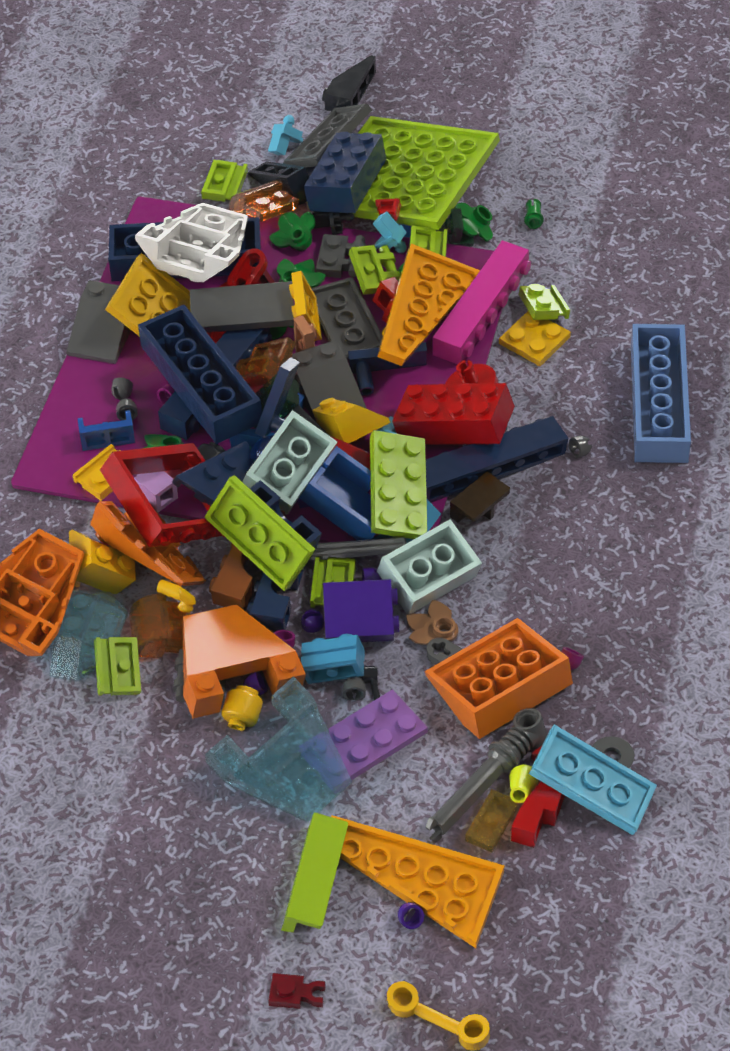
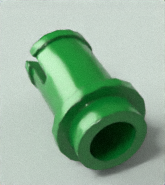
(533, 216)

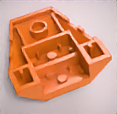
(119, 532)
(36, 591)

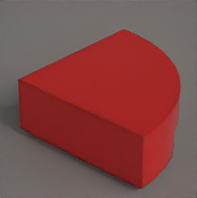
(392, 206)

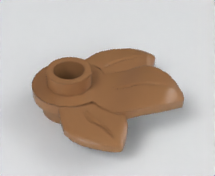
(428, 626)

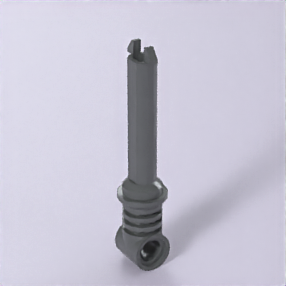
(503, 756)

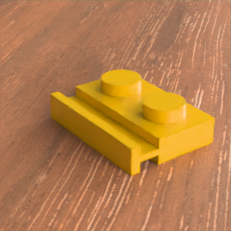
(91, 477)

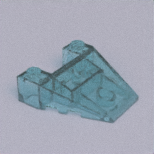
(294, 768)

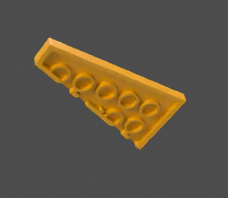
(423, 297)
(443, 882)

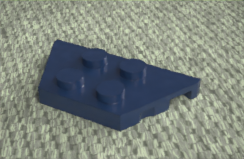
(211, 475)

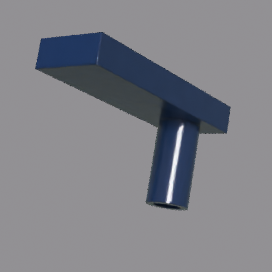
(365, 361)
(270, 417)

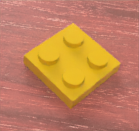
(304, 301)
(534, 338)

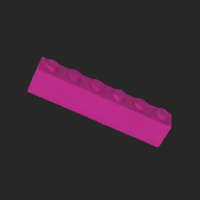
(481, 302)

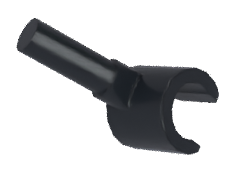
(371, 676)

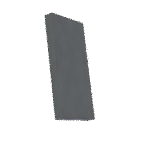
(315, 144)
(242, 307)
(346, 316)

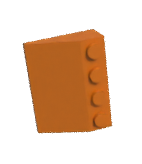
(500, 677)

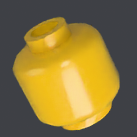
(242, 707)

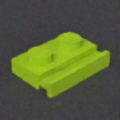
(224, 180)
(429, 239)
(543, 302)
(330, 571)
(117, 666)

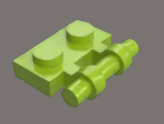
(369, 265)

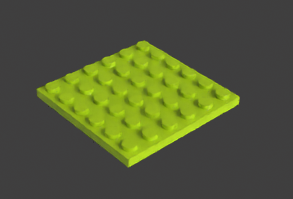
(425, 168)

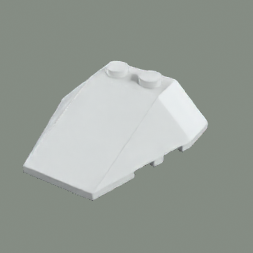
(195, 243)

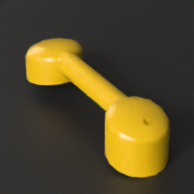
(472, 1030)

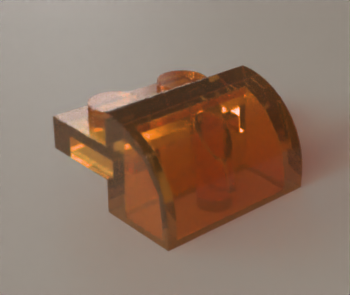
(263, 201)
(265, 361)
(157, 625)

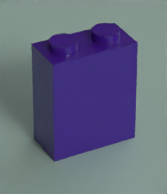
(361, 610)

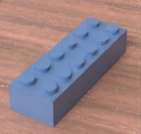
(660, 393)

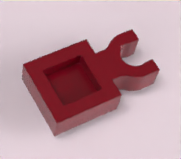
(290, 990)

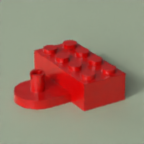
(462, 411)

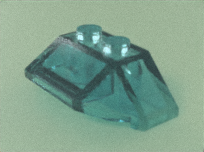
(87, 616)

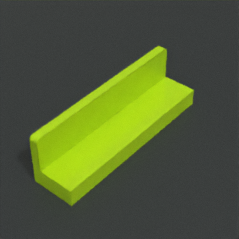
(315, 872)

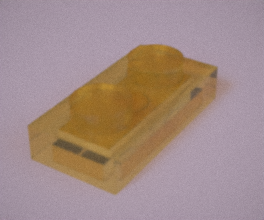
(491, 821)

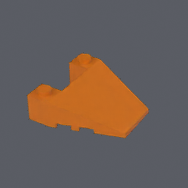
(229, 645)

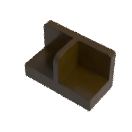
(478, 499)

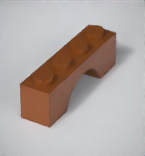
(233, 583)

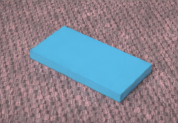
(593, 779)

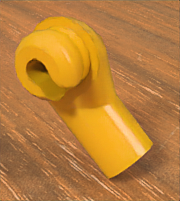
(175, 591)

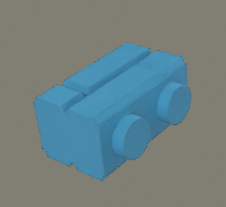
(333, 658)

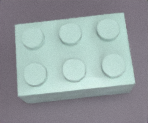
(291, 459)
(429, 566)

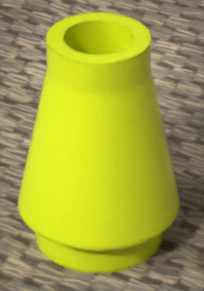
(521, 783)

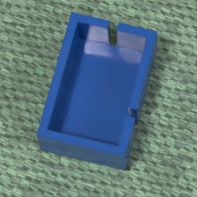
(341, 494)

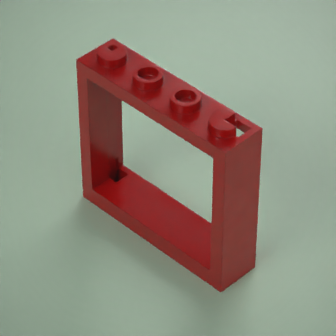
(118, 473)

